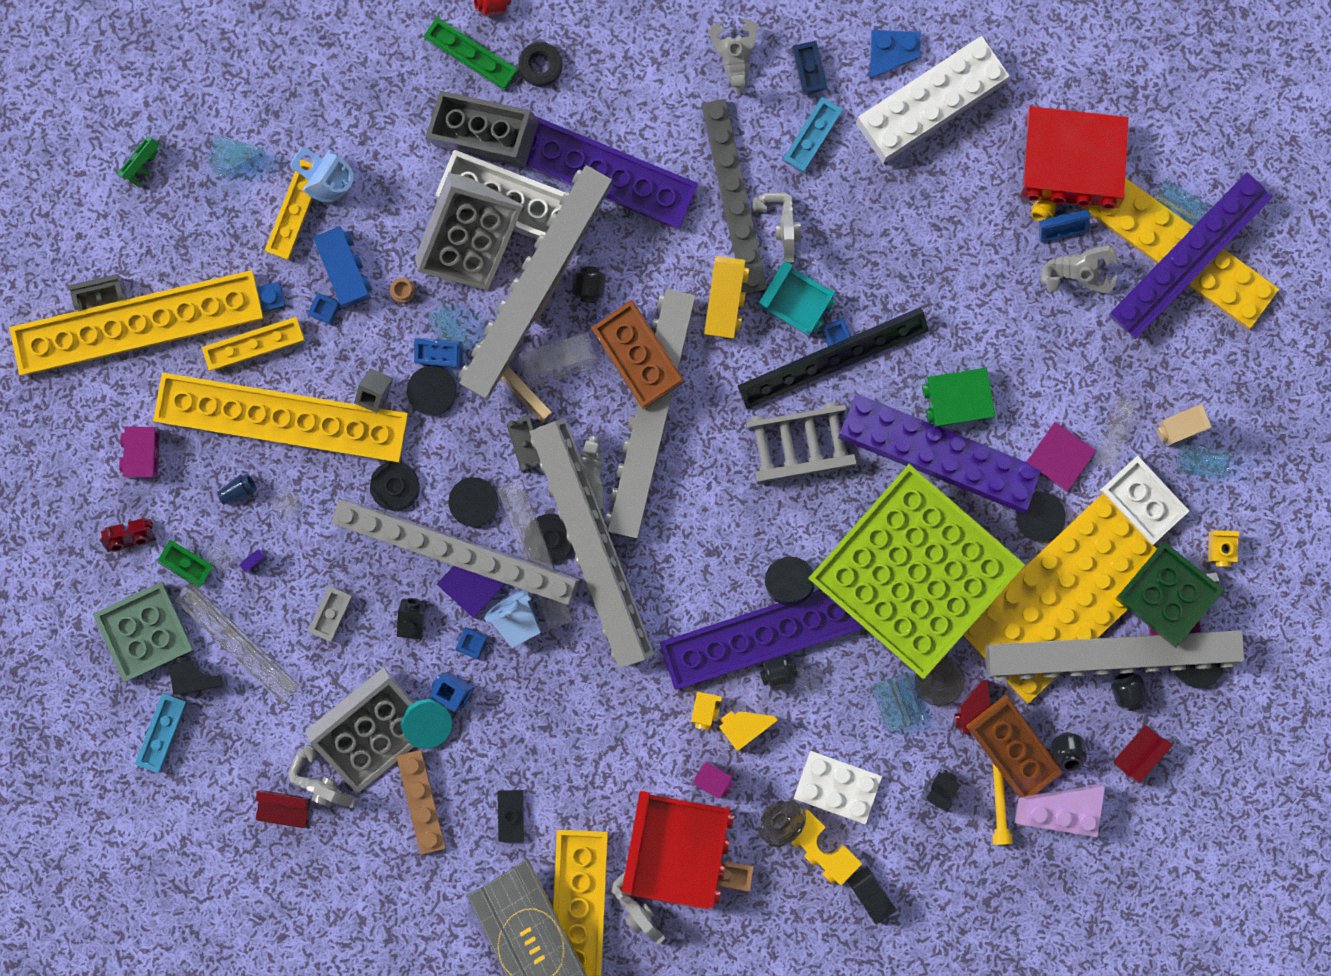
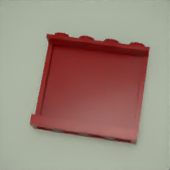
(1075, 157)
(677, 851)

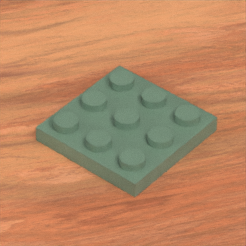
(143, 632)

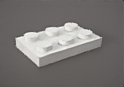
(1144, 500)
(837, 787)

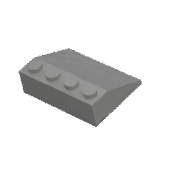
(467, 232)
(364, 730)

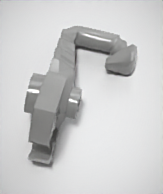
(735, 52)
(788, 230)
(1081, 268)
(592, 464)
(324, 791)
(640, 916)

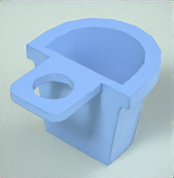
(327, 177)
(515, 618)

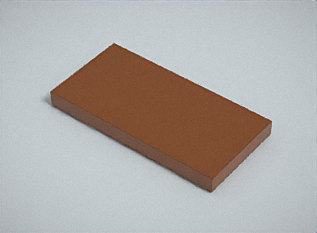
(638, 354)
(1014, 748)

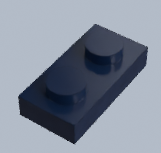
(809, 67)

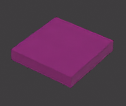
(1061, 456)

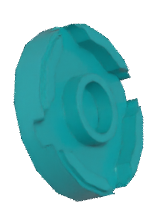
(426, 724)

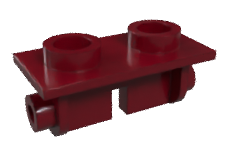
(116, 538)

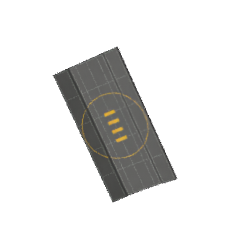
(524, 926)

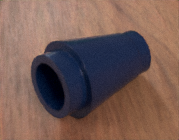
(237, 489)

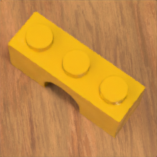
(837, 865)

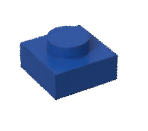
(271, 297)

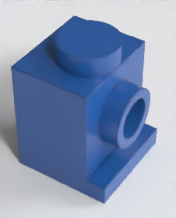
(444, 695)

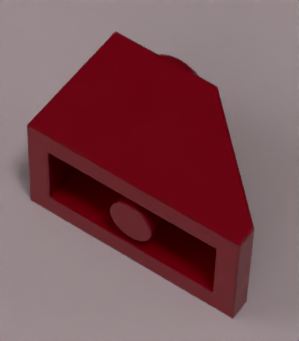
(972, 706)

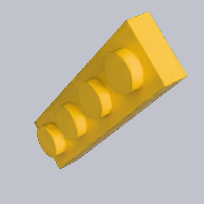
(291, 217)
(253, 344)

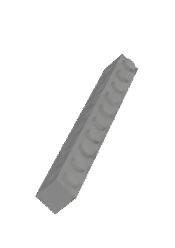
(535, 283)
(648, 424)
(591, 543)
(456, 551)
(1112, 653)

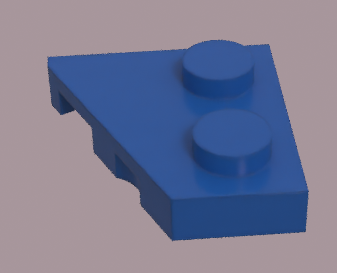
(892, 50)

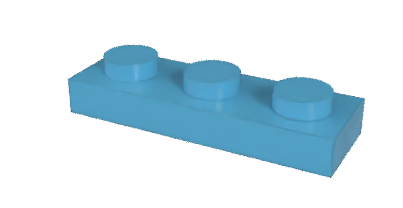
(812, 135)
(161, 733)

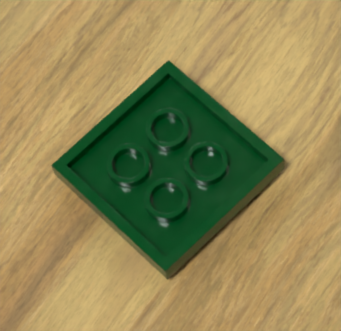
(1169, 594)

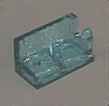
(1180, 201)
(1203, 461)

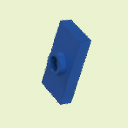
(1064, 226)
(438, 352)

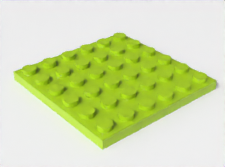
(916, 571)

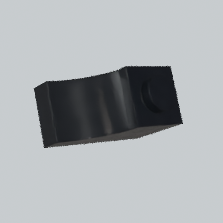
(190, 677)
(941, 790)
(871, 895)

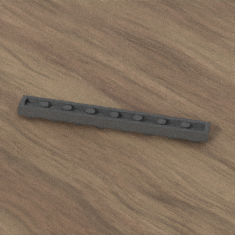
(733, 193)

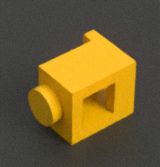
(1215, 543)
(705, 710)

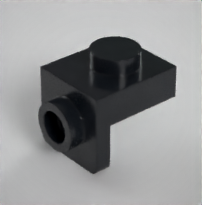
(411, 618)

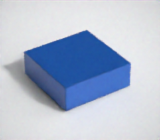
(324, 308)
(835, 332)
(471, 643)

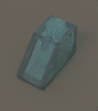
(233, 156)

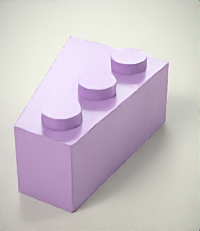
(1065, 811)

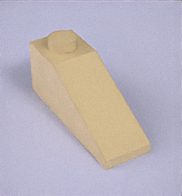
(1183, 425)

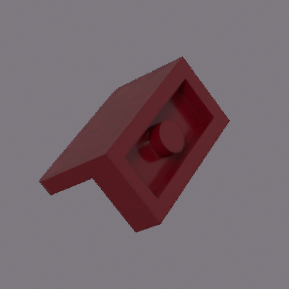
(1142, 754)
(282, 808)

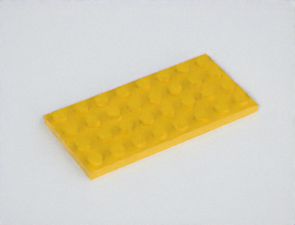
(1066, 588)

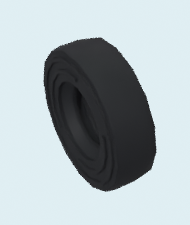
(540, 49)

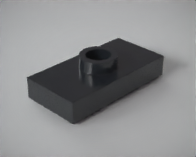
(510, 815)

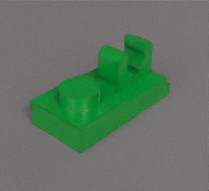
(145, 152)
(184, 563)

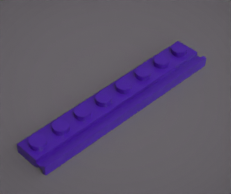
(1190, 255)

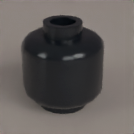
(588, 284)
(779, 672)
(1129, 691)
(1069, 751)

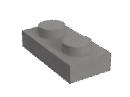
(330, 614)

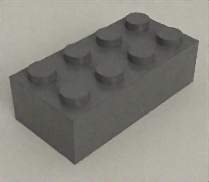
(482, 128)

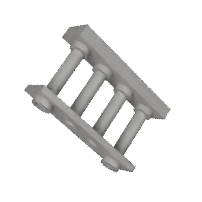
(791, 466)

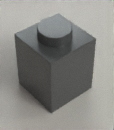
(373, 390)

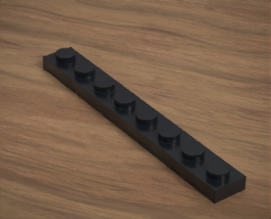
(833, 358)

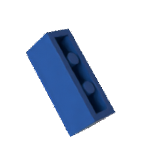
(343, 267)

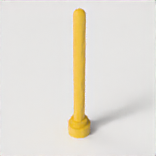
(1002, 833)

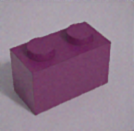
(140, 452)
(713, 780)

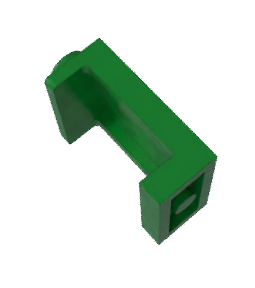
(958, 397)

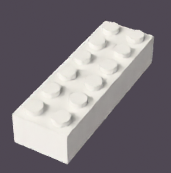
(932, 99)
(536, 198)

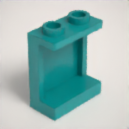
(797, 300)

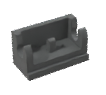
(97, 292)
(521, 440)

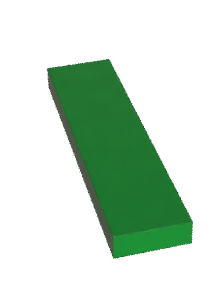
(470, 54)

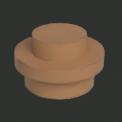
(402, 290)

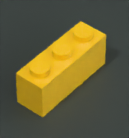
(726, 297)

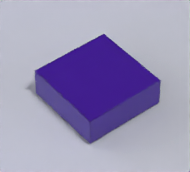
(253, 561)

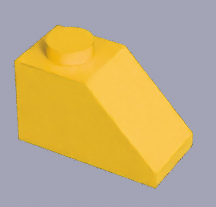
(744, 726)

